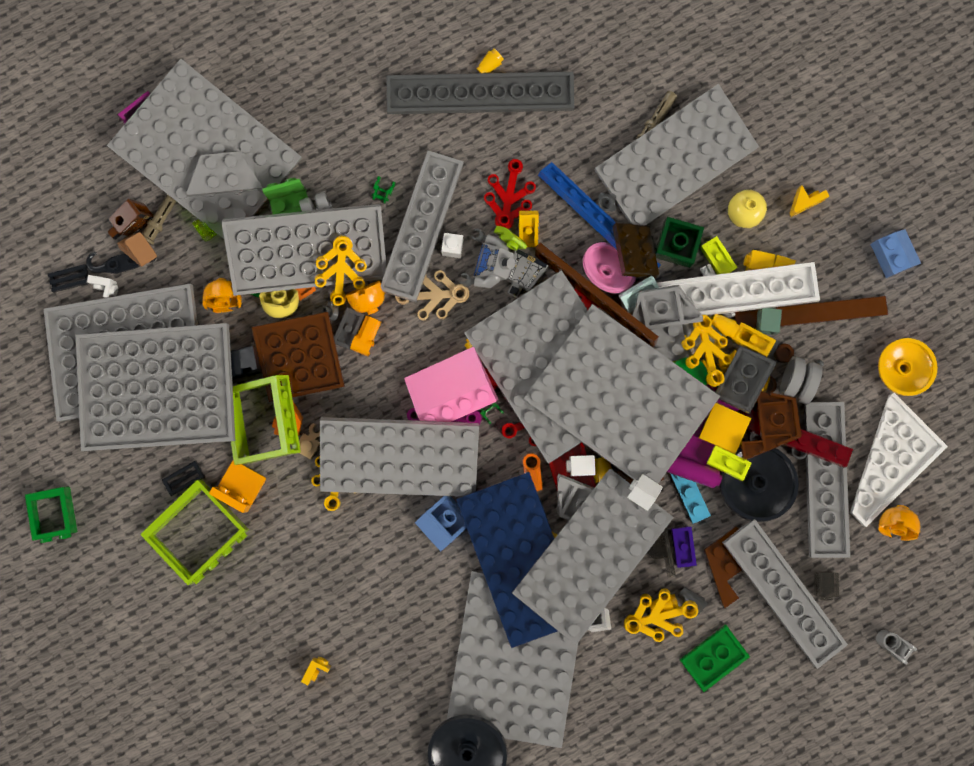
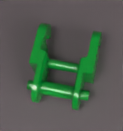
(388, 192)
(483, 413)

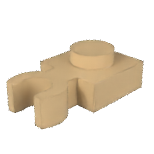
(308, 443)

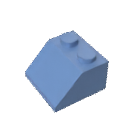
(895, 253)
(442, 522)

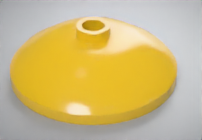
(919, 365)

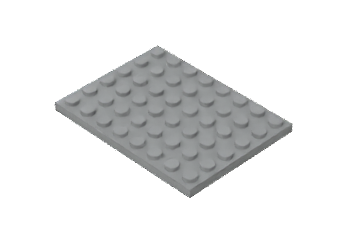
(193, 119)
(127, 312)
(519, 346)
(155, 387)
(621, 397)
(514, 688)

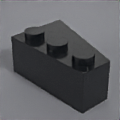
(245, 362)

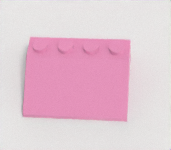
(451, 388)

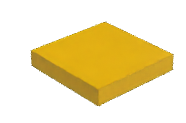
(724, 428)

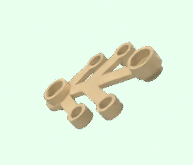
(437, 295)

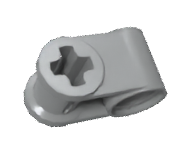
(897, 647)

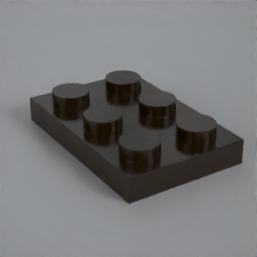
(635, 250)

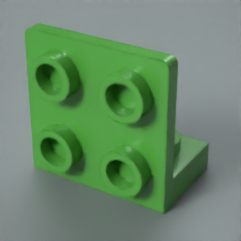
(285, 196)

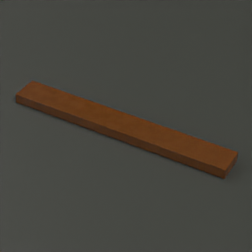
(596, 295)
(822, 312)

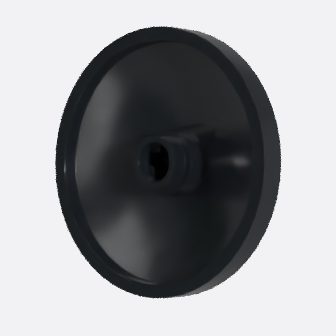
(766, 490)
(467, 742)

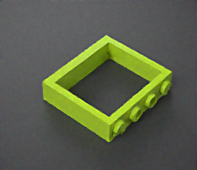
(284, 415)
(150, 532)

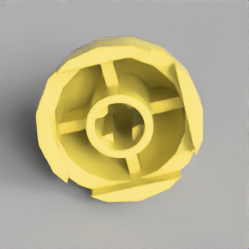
(747, 208)
(280, 303)

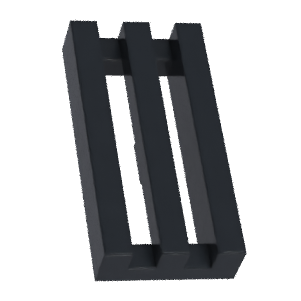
(53, 281)
(169, 486)

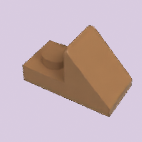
(137, 249)

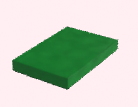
(714, 658)

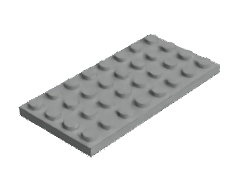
(676, 157)
(283, 248)
(398, 456)
(591, 557)

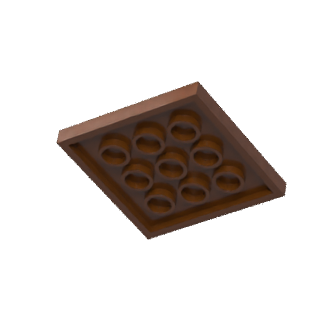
(302, 350)

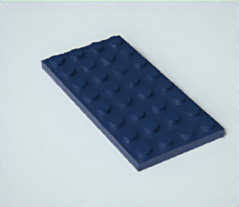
(509, 538)

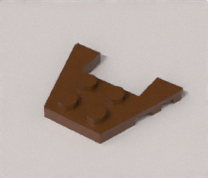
(777, 424)
(723, 568)

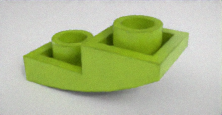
(512, 240)

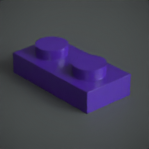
(683, 547)

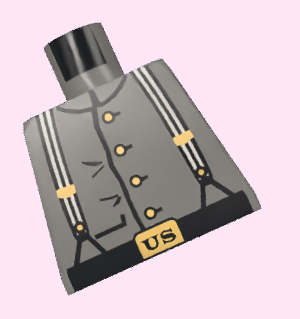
(525, 273)

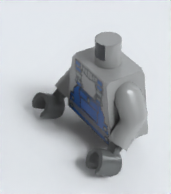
(492, 264)

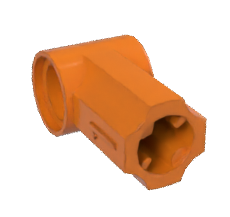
(534, 471)

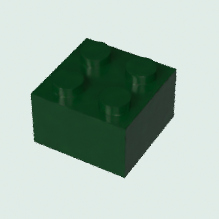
(679, 242)

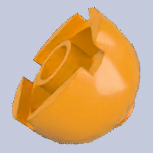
(218, 295)
(367, 298)
(901, 521)

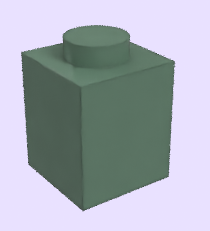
(769, 320)

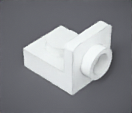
(104, 284)

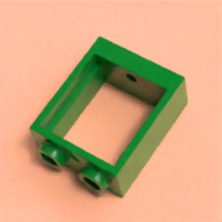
(67, 510)

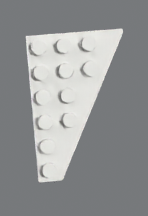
(897, 456)

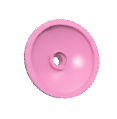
(604, 269)

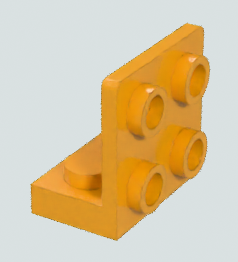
(239, 487)

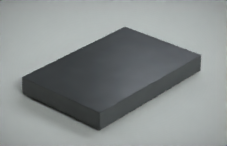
(745, 379)

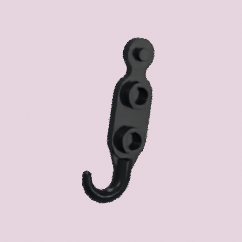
(113, 265)

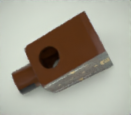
(129, 218)

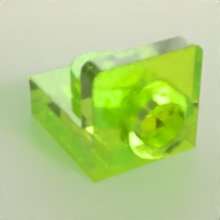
(204, 231)

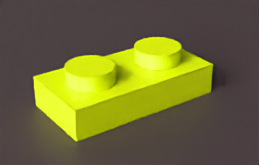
(718, 256)
(728, 463)

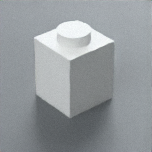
(452, 245)
(581, 465)
(644, 491)
(602, 622)

